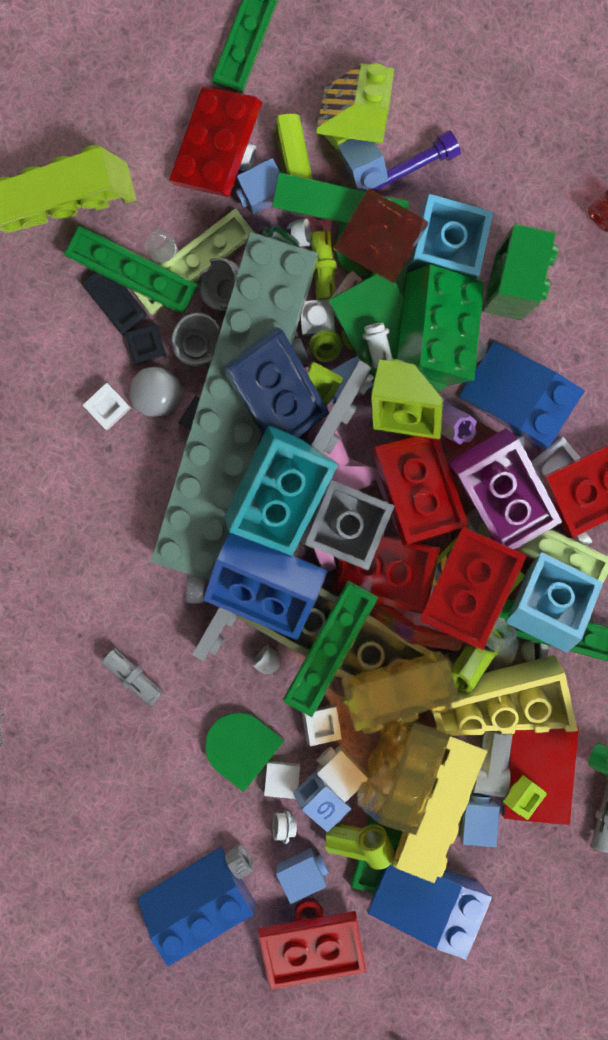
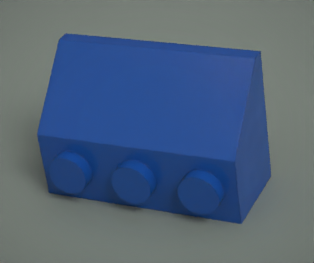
(264, 585)
(195, 906)

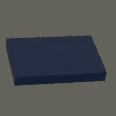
(276, 386)

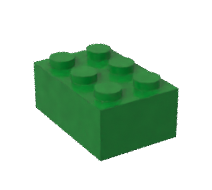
(520, 272)
(441, 324)

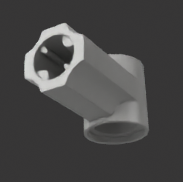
(494, 773)

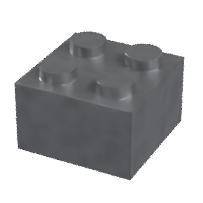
(347, 524)

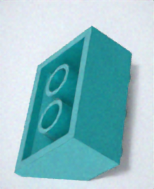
(279, 491)

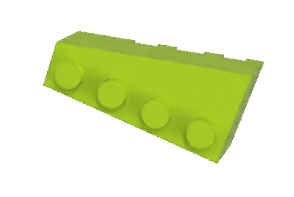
(63, 187)

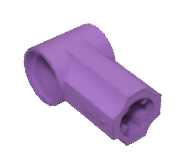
(456, 424)

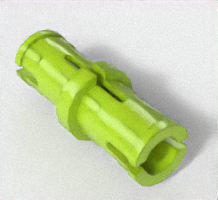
(325, 266)

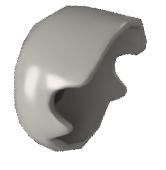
(218, 283)
(195, 339)
(155, 392)

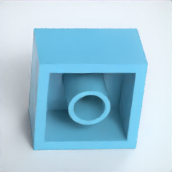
(453, 237)
(554, 602)

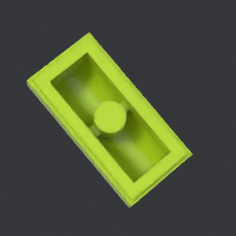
(292, 146)

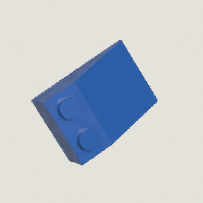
(522, 395)
(436, 913)

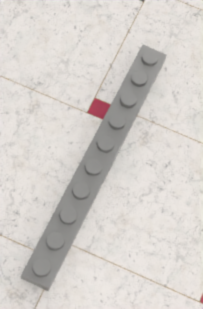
(324, 441)

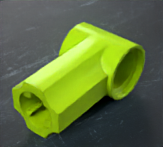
(471, 666)
(361, 844)

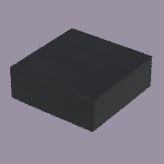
(145, 344)

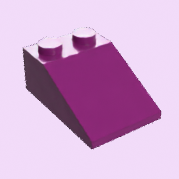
(505, 490)

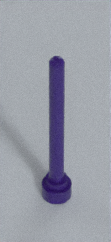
(443, 148)

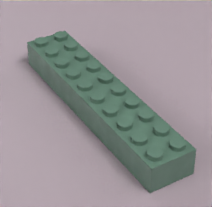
(223, 434)

